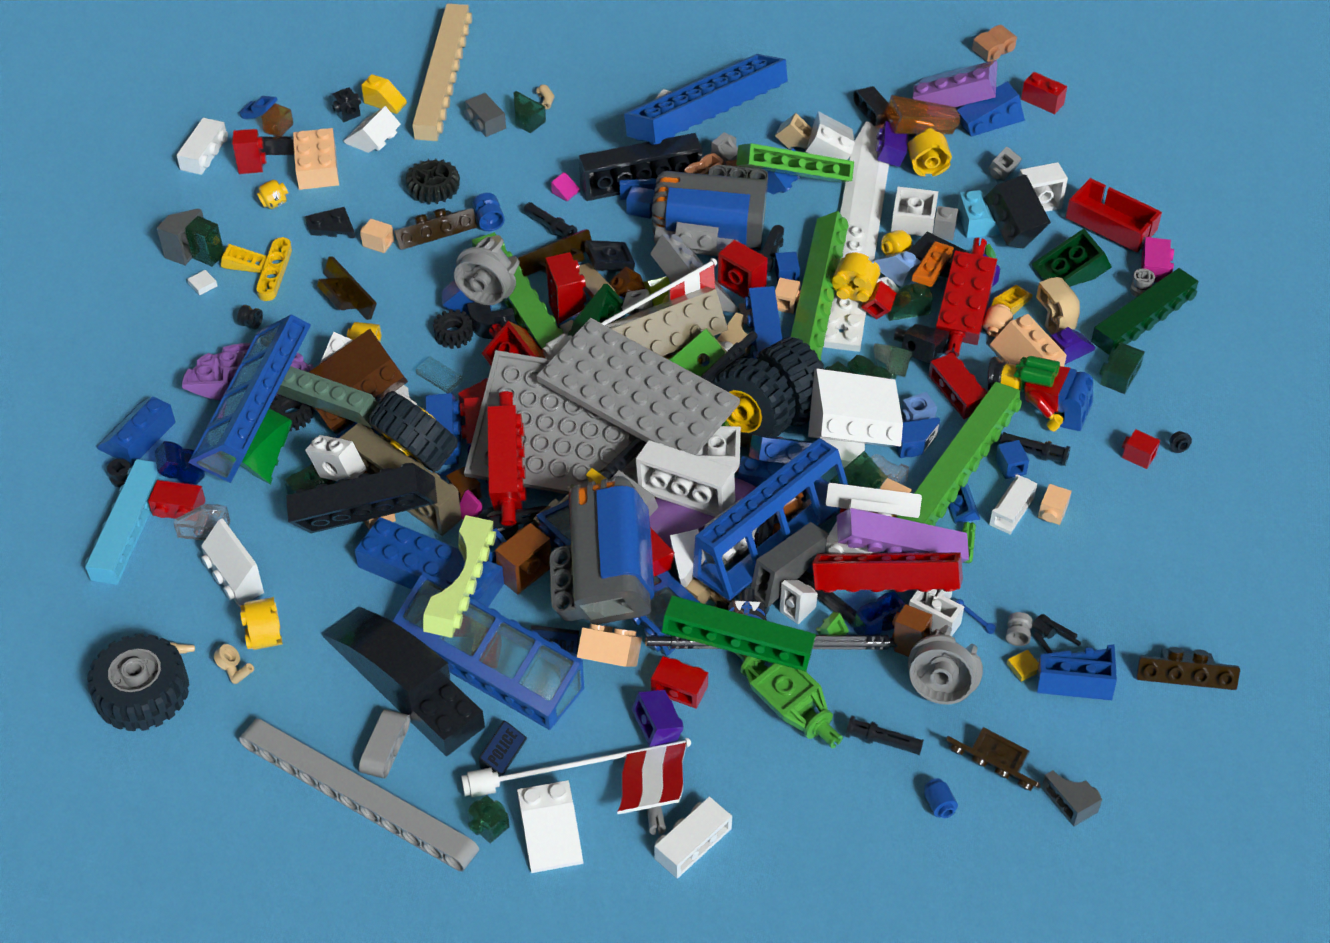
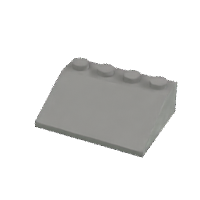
(679, 260)

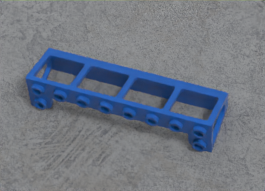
(768, 498)

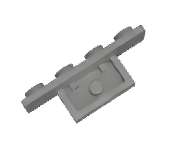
(696, 236)

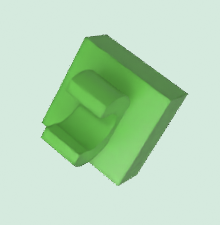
(833, 625)

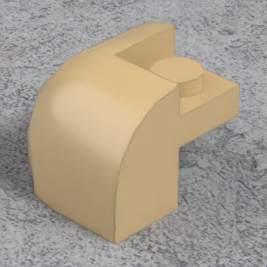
(1060, 303)

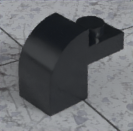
(483, 318)

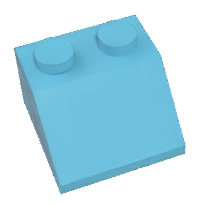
(975, 215)

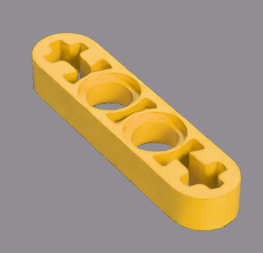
(270, 268)

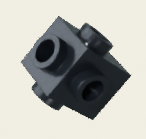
(346, 104)

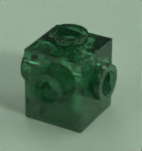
(488, 818)

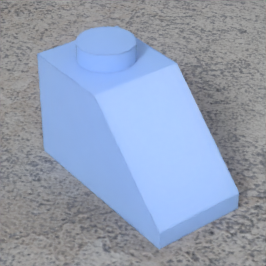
(899, 267)

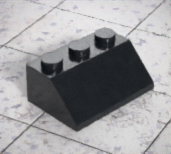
(1017, 211)

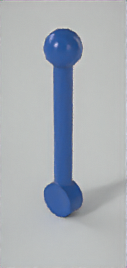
(990, 628)

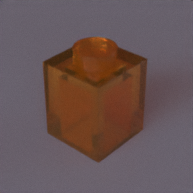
(277, 120)

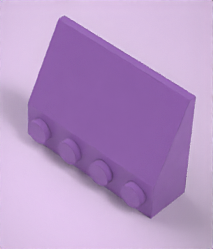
(959, 86)

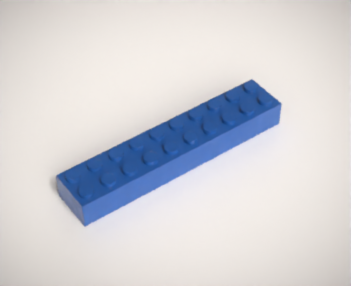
(705, 98)

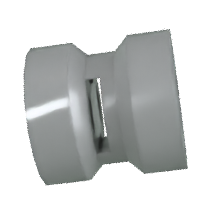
(1142, 281)
(1019, 629)

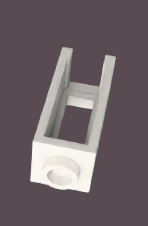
(1013, 504)

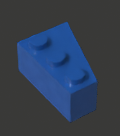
(992, 112)
(447, 412)
(1078, 674)

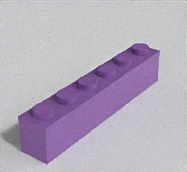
(897, 535)

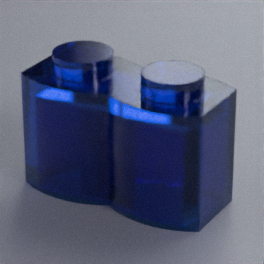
(173, 463)
(879, 615)

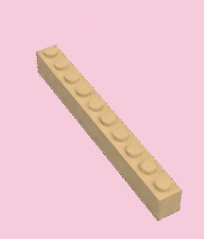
(442, 72)

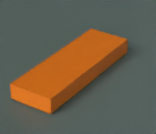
(932, 264)

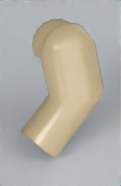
(548, 96)

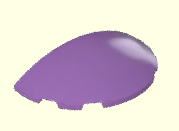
(215, 372)
(676, 519)

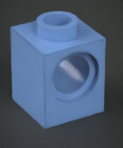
(918, 408)

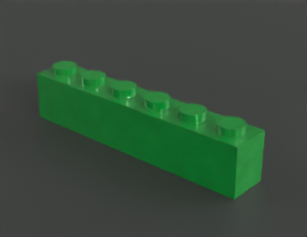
(738, 633)

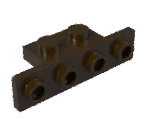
(435, 226)
(536, 259)
(345, 290)
(1188, 668)
(998, 753)

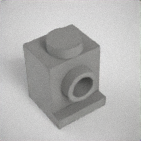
(1003, 167)

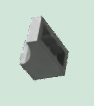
(1074, 799)

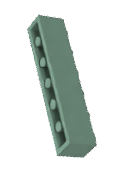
(328, 395)

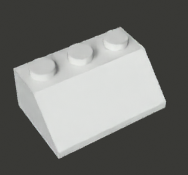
(231, 564)

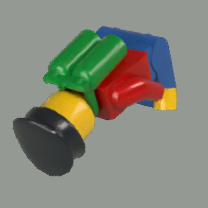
(1048, 388)

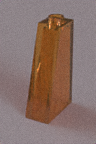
(916, 116)

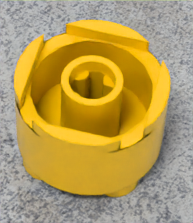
(929, 153)
(855, 277)
(262, 623)

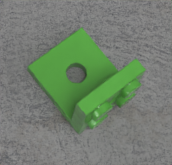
(689, 355)

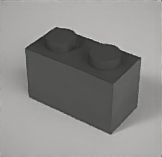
(485, 114)

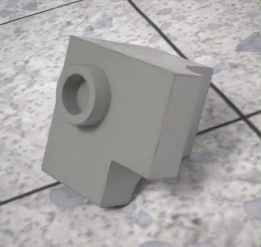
(725, 147)

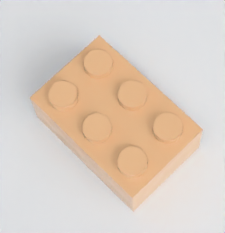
(315, 158)
(610, 647)

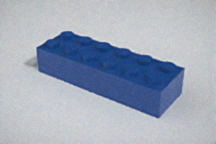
(405, 554)

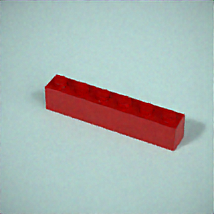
(888, 571)

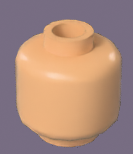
(997, 319)

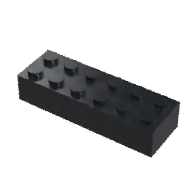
(604, 169)
(361, 498)

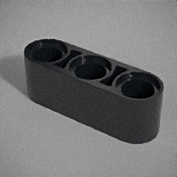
(871, 104)

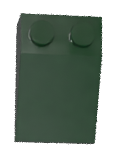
(1074, 260)
(600, 308)

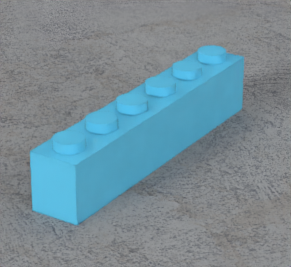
(124, 524)

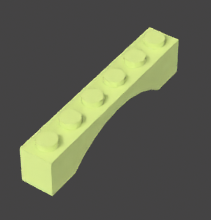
(446, 608)

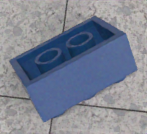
(139, 430)

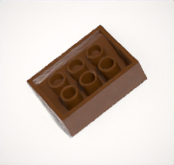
(362, 366)

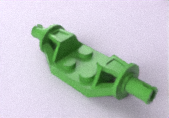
(792, 697)

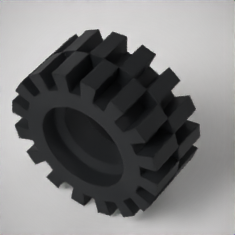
(455, 337)
(299, 417)

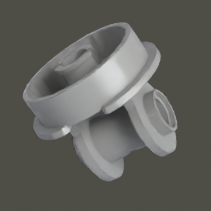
(486, 272)
(943, 654)

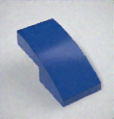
(257, 108)

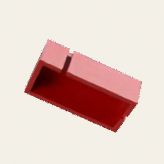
(1118, 219)

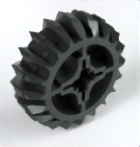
(432, 181)

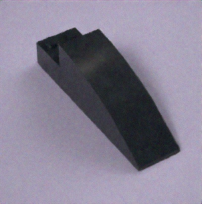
(408, 677)

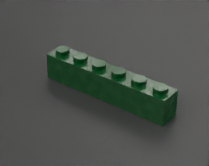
(1145, 311)

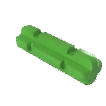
(970, 528)

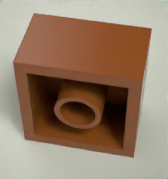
(524, 557)

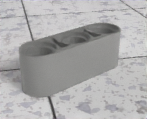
(384, 743)

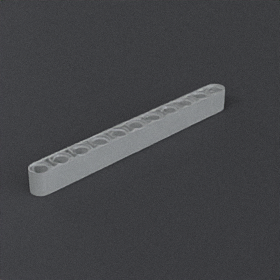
(360, 795)

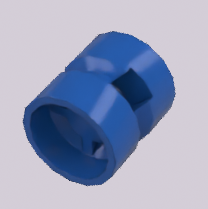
(488, 212)

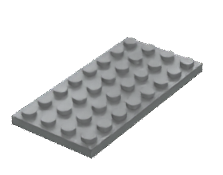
(637, 389)

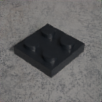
(609, 255)

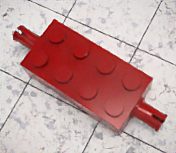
(967, 296)
(512, 340)
(506, 458)

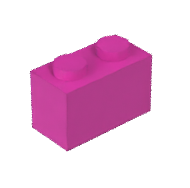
(1157, 257)

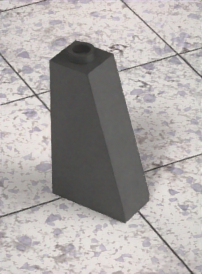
(787, 562)

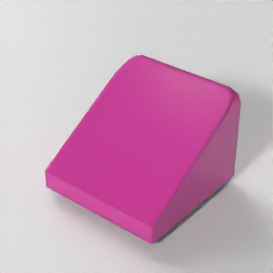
(564, 187)
(470, 505)

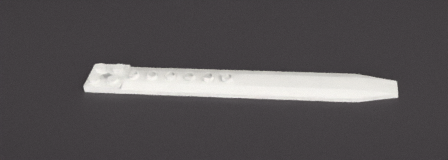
(863, 210)

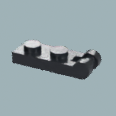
(773, 244)

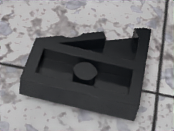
(330, 223)

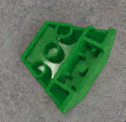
(266, 446)

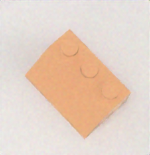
(1024, 339)

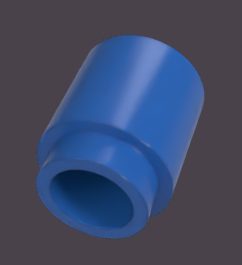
(940, 798)

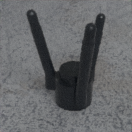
(1046, 627)

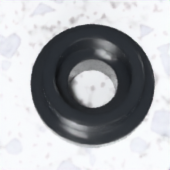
(1180, 442)

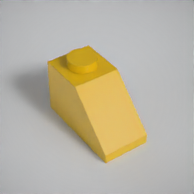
(381, 93)

